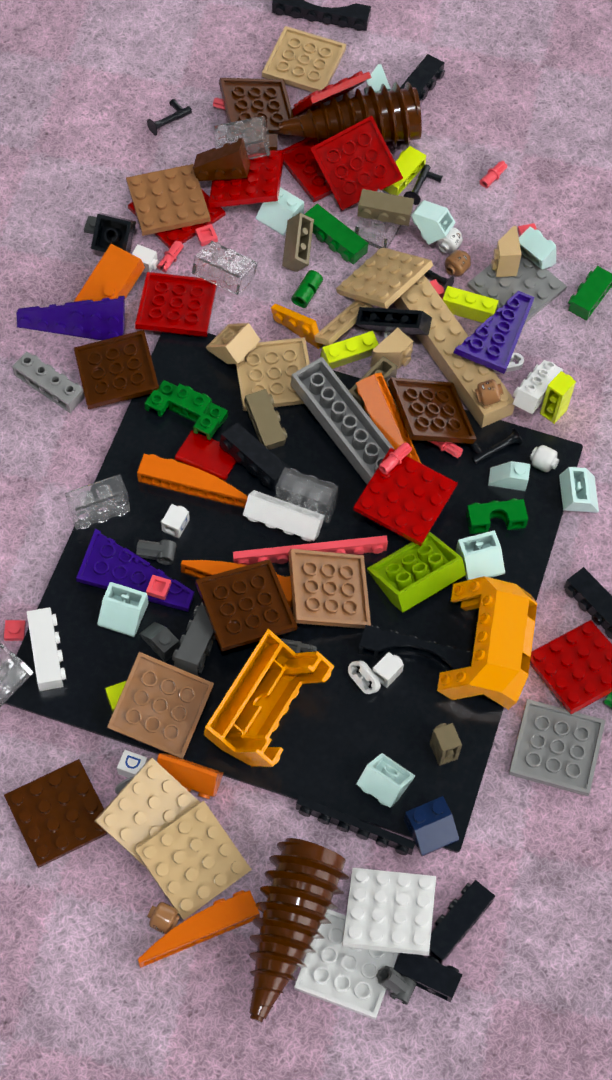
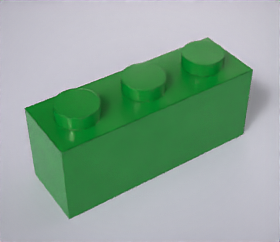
(590, 293)

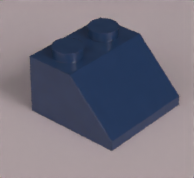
(431, 826)

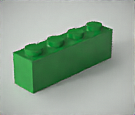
(337, 235)

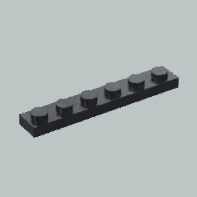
(347, 823)

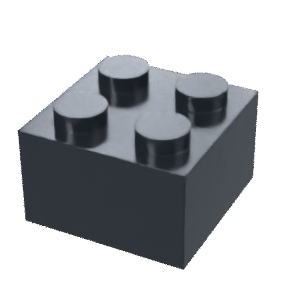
(113, 231)

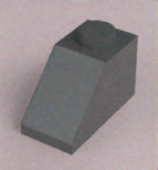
(160, 640)

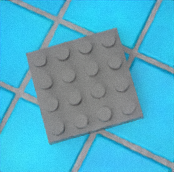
(529, 280)
(557, 747)

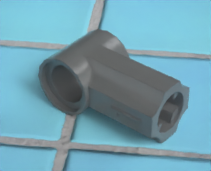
(161, 551)
(398, 985)

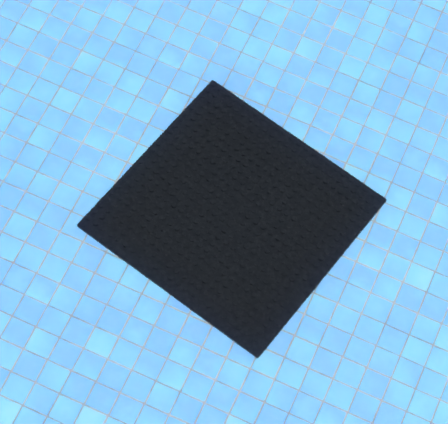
(332, 724)

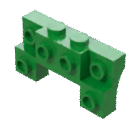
(188, 404)

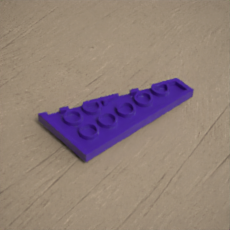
(81, 318)
(497, 336)
(110, 562)

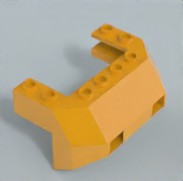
(500, 644)
(261, 699)

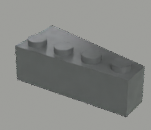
(195, 644)

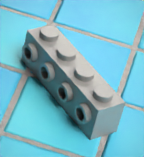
(48, 382)

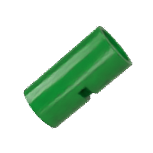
(307, 289)

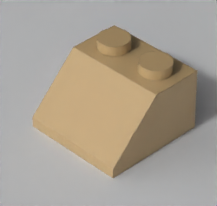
(507, 254)
(234, 343)
(395, 347)

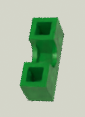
(511, 512)

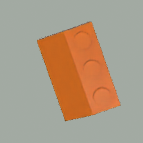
(192, 775)

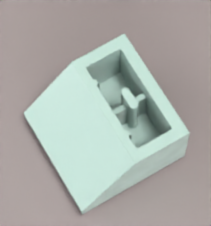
(432, 220)
(537, 248)
(578, 490)
(481, 555)
(122, 609)

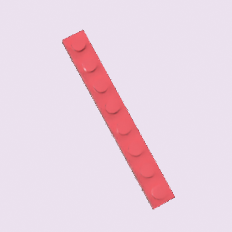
(280, 554)

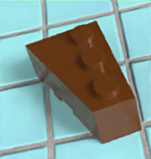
(223, 163)

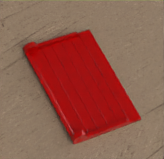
(205, 455)

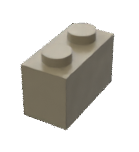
(445, 743)

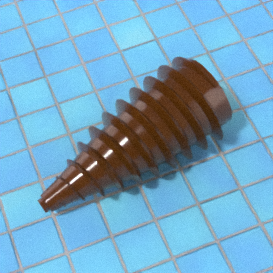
(394, 112)
(292, 915)

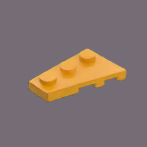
(297, 323)

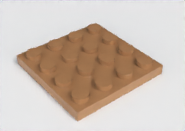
(167, 199)
(329, 588)
(160, 705)

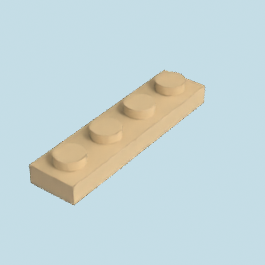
(340, 324)

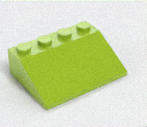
(417, 572)

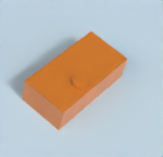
(112, 276)

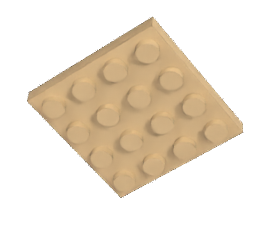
(304, 60)
(384, 277)
(271, 369)
(145, 807)
(192, 860)

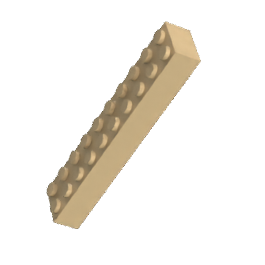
(441, 342)

